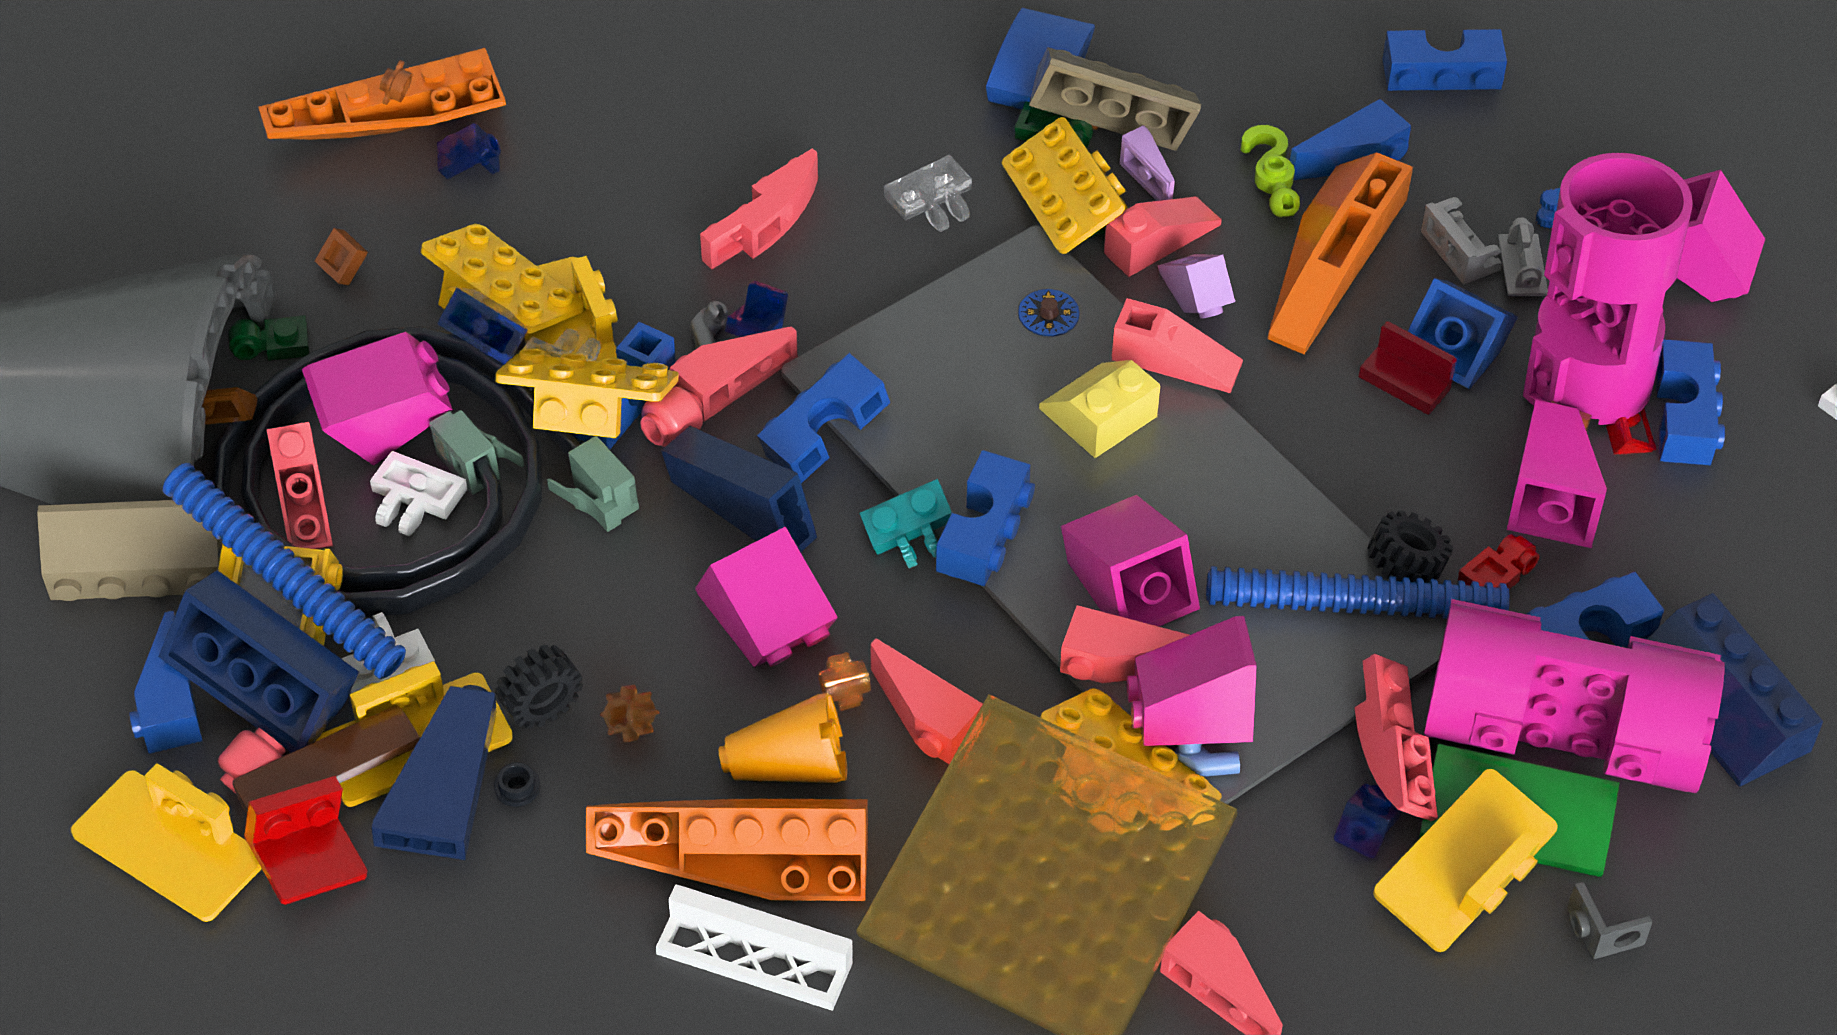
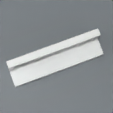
(759, 932)

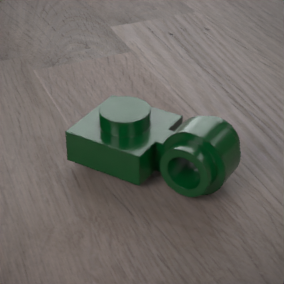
(1034, 120)
(281, 338)

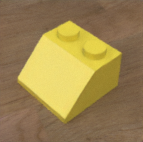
(1104, 405)

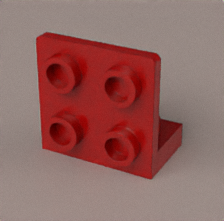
(303, 841)

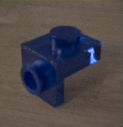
(466, 149)
(761, 313)
(1366, 820)

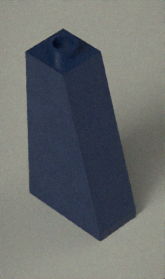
(740, 486)
(441, 782)

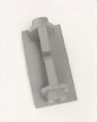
(1522, 260)

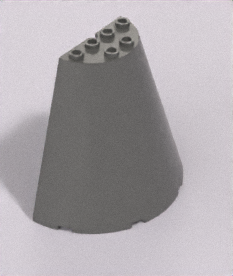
(114, 378)

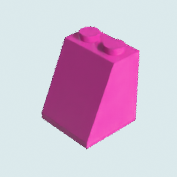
(1720, 240)
(378, 394)
(1558, 479)
(1133, 562)
(767, 599)
(1196, 688)

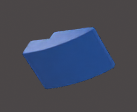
(1023, 49)

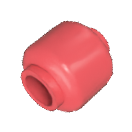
(671, 416)
(248, 753)

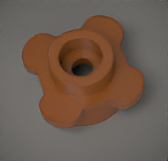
(395, 83)

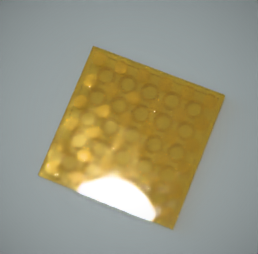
(1047, 873)

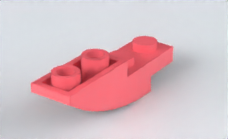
(773, 210)
(1388, 739)

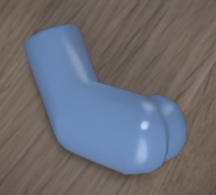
(1207, 763)

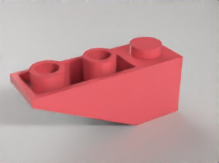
(1172, 347)
(300, 486)

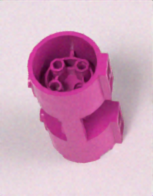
(1608, 273)
(1633, 706)

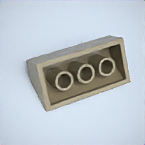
(1113, 98)
(123, 550)

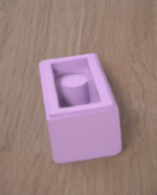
(1146, 164)

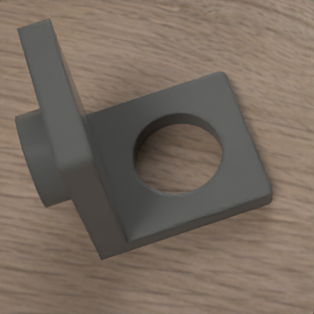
(1598, 938)

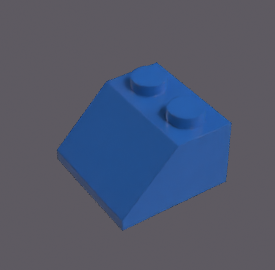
(1463, 327)

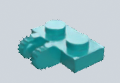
(907, 518)

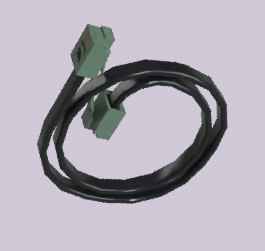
(602, 482)

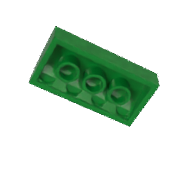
(1577, 803)

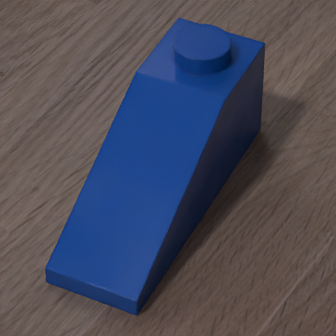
(1363, 133)
(164, 701)

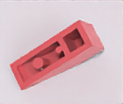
(1156, 230)
(732, 367)
(1105, 645)
(928, 706)
(1216, 972)

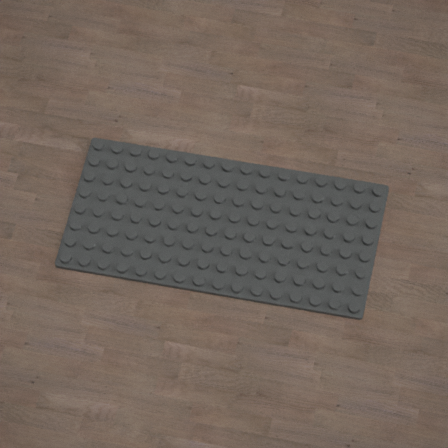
(973, 381)

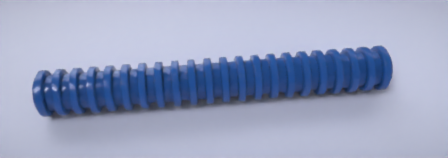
(286, 572)
(1348, 592)

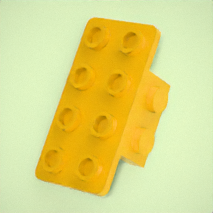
(1065, 185)
(484, 262)
(598, 313)
(584, 394)
(419, 695)
(1108, 725)
(170, 839)
(1466, 860)

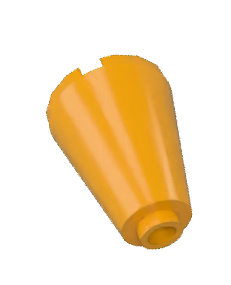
(789, 746)

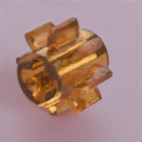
(844, 680)
(629, 713)

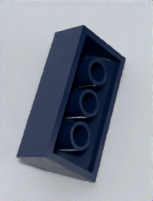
(256, 662)
(1760, 712)

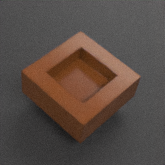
(341, 256)

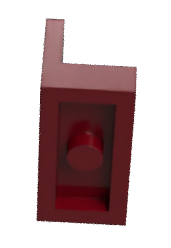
(1409, 368)

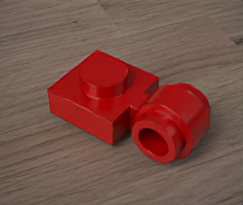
(1505, 565)

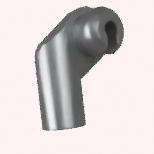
(708, 323)

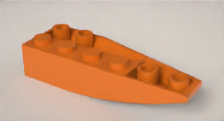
(436, 94)
(1335, 243)
(743, 844)

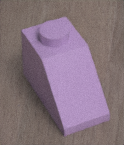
(1199, 283)

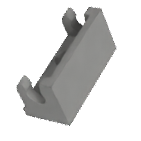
(1458, 243)

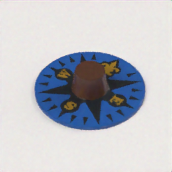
(1048, 312)

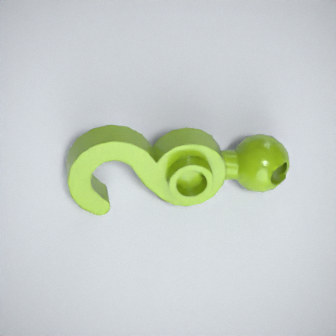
(1273, 171)

